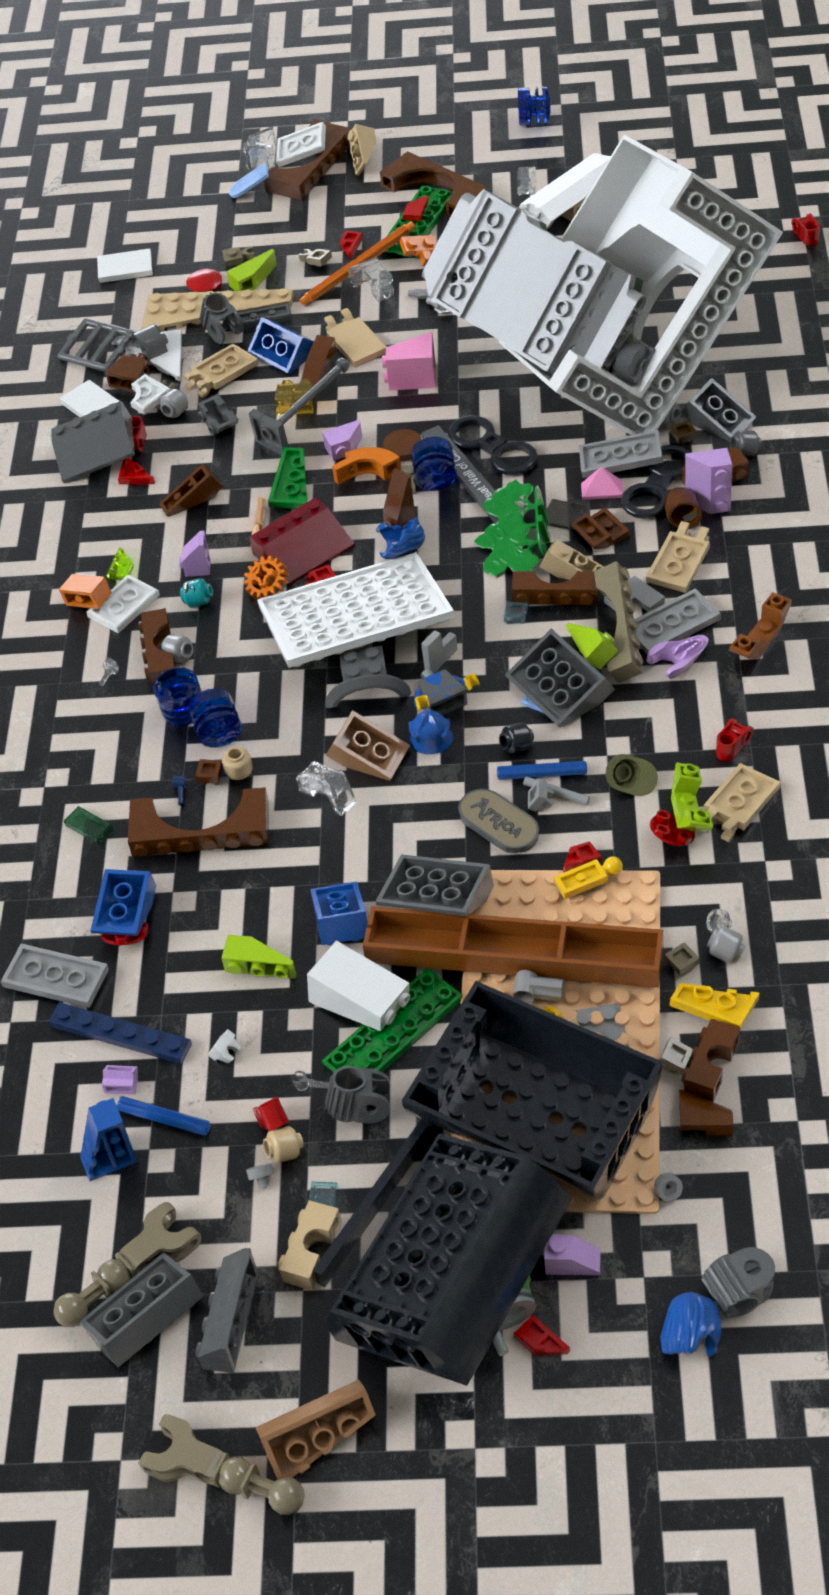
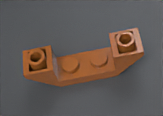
(766, 630)

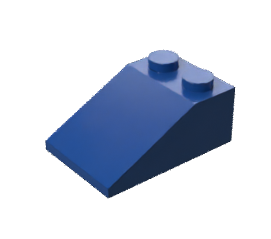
(123, 902)
(339, 913)

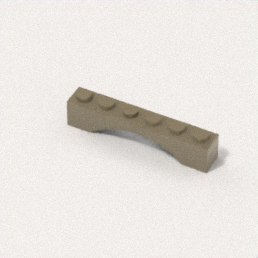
(614, 585)

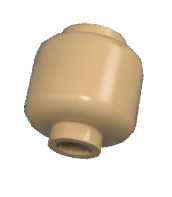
(237, 763)
(282, 1144)

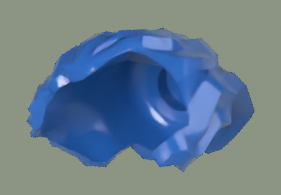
(401, 539)
(688, 1321)

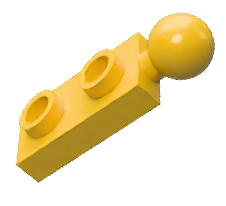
(586, 876)

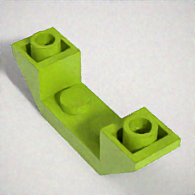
(684, 801)

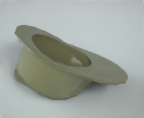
(631, 775)

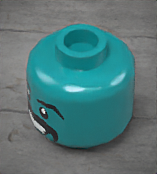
(196, 593)

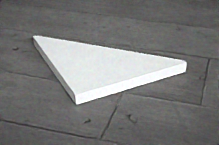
(168, 362)

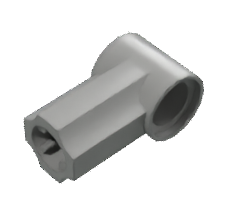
(530, 987)

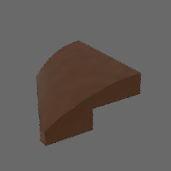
(703, 1114)

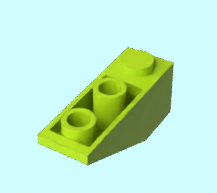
(252, 273)
(252, 957)

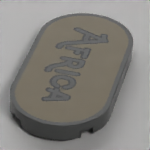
(498, 820)

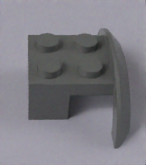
(362, 671)

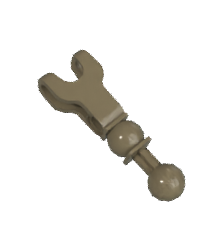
(129, 1262)
(216, 1468)

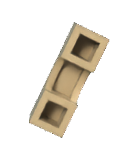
(315, 1224)

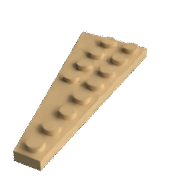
(185, 308)

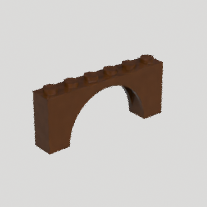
(412, 169)
(300, 180)
(244, 827)

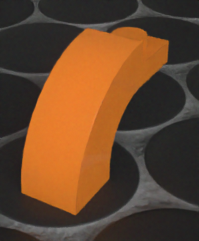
(366, 461)

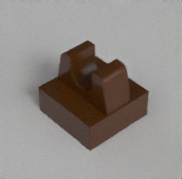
(209, 771)

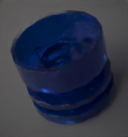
(533, 105)
(433, 463)
(174, 692)
(215, 718)

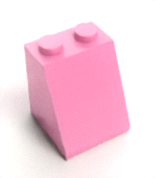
(410, 364)

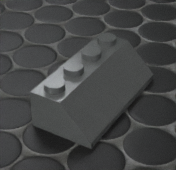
(141, 1309)
(228, 1312)

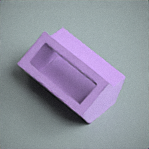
(120, 1079)

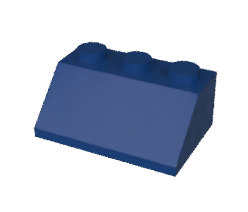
(279, 345)

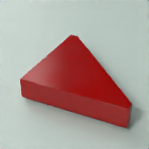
(133, 473)

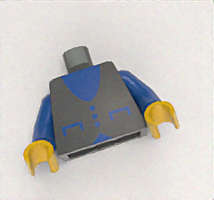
(443, 691)

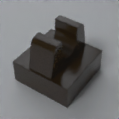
(683, 432)

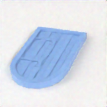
(249, 181)

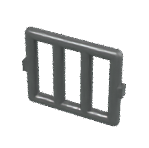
(98, 327)

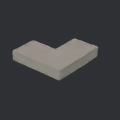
(642, 595)
(438, 650)

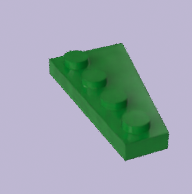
(289, 485)

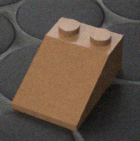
(367, 748)

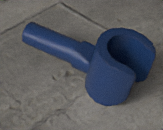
(179, 783)

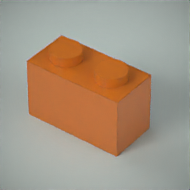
(85, 591)

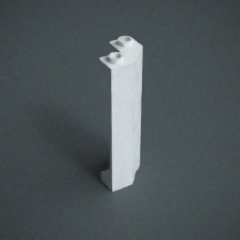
(565, 191)

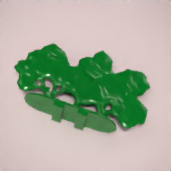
(511, 531)

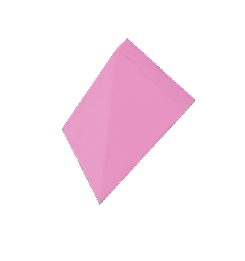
(601, 486)

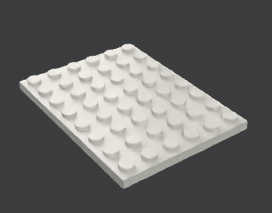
(354, 609)

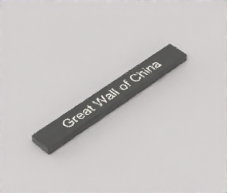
(466, 472)

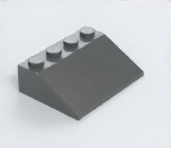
(93, 441)
(559, 680)
(437, 885)

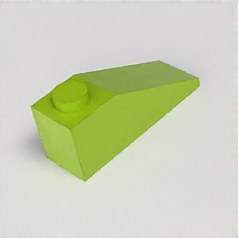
(594, 645)

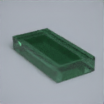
(88, 825)

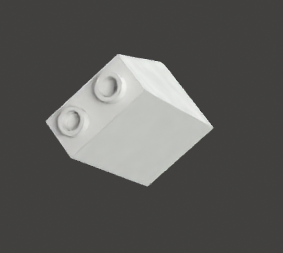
(356, 987)

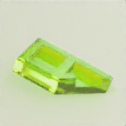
(120, 566)

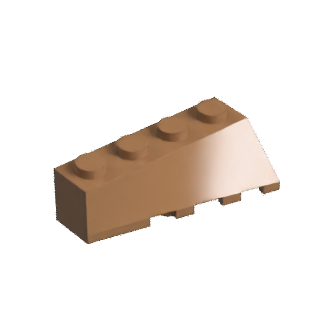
(314, 1428)

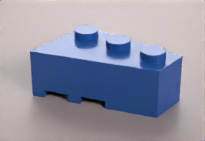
(105, 1141)

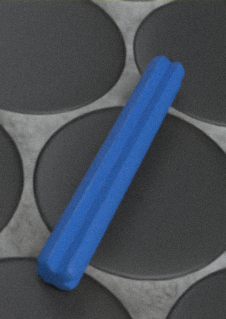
(542, 770)
(163, 1115)

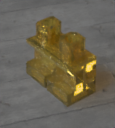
(290, 393)

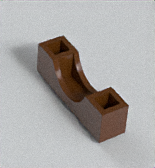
(532, 590)
(155, 628)

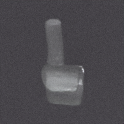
(111, 668)
(304, 1082)

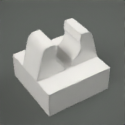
(220, 1049)

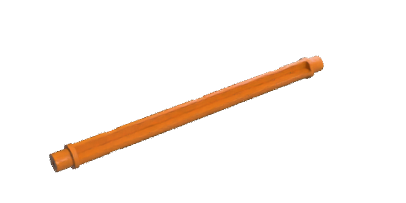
(343, 273)

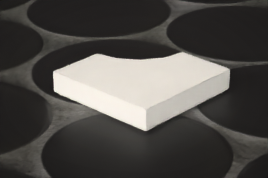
(147, 393)

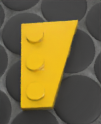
(712, 1004)

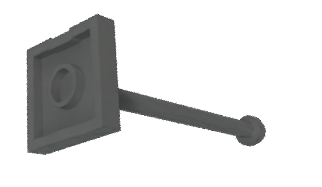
(270, 431)

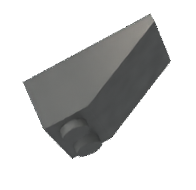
(717, 411)

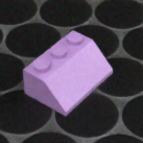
(710, 478)

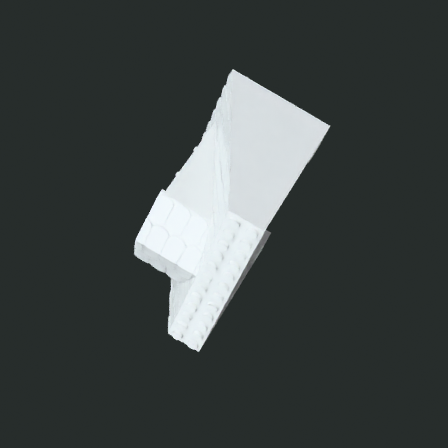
(655, 225)

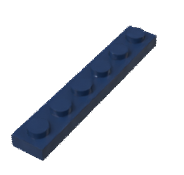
(120, 1033)

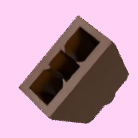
(127, 371)

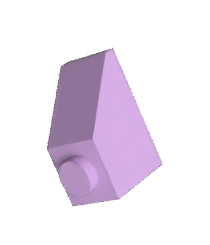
(342, 439)
(196, 556)
(571, 1256)

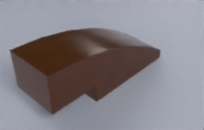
(319, 359)

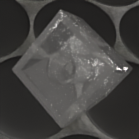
(261, 149)

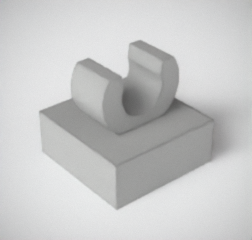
(539, 795)

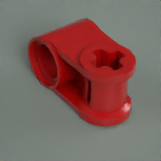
(807, 229)
(139, 433)
(732, 739)
(271, 1114)

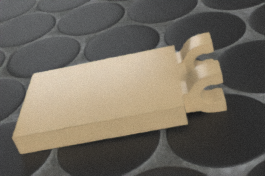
(354, 339)
(220, 369)
(679, 558)
(740, 799)

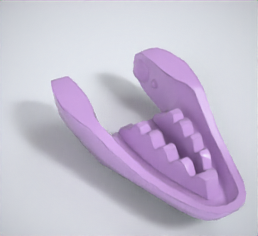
(680, 652)

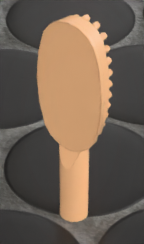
(259, 517)

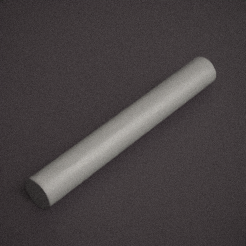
(561, 792)

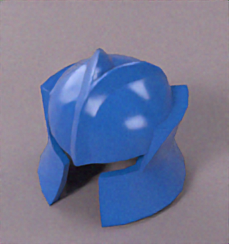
(430, 732)

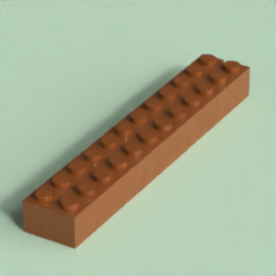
(514, 945)

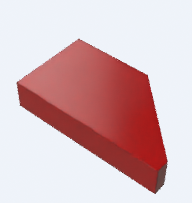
(415, 209)
(350, 242)
(320, 574)
(580, 855)
(539, 1338)

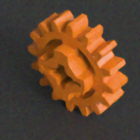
(265, 578)

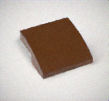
(600, 529)

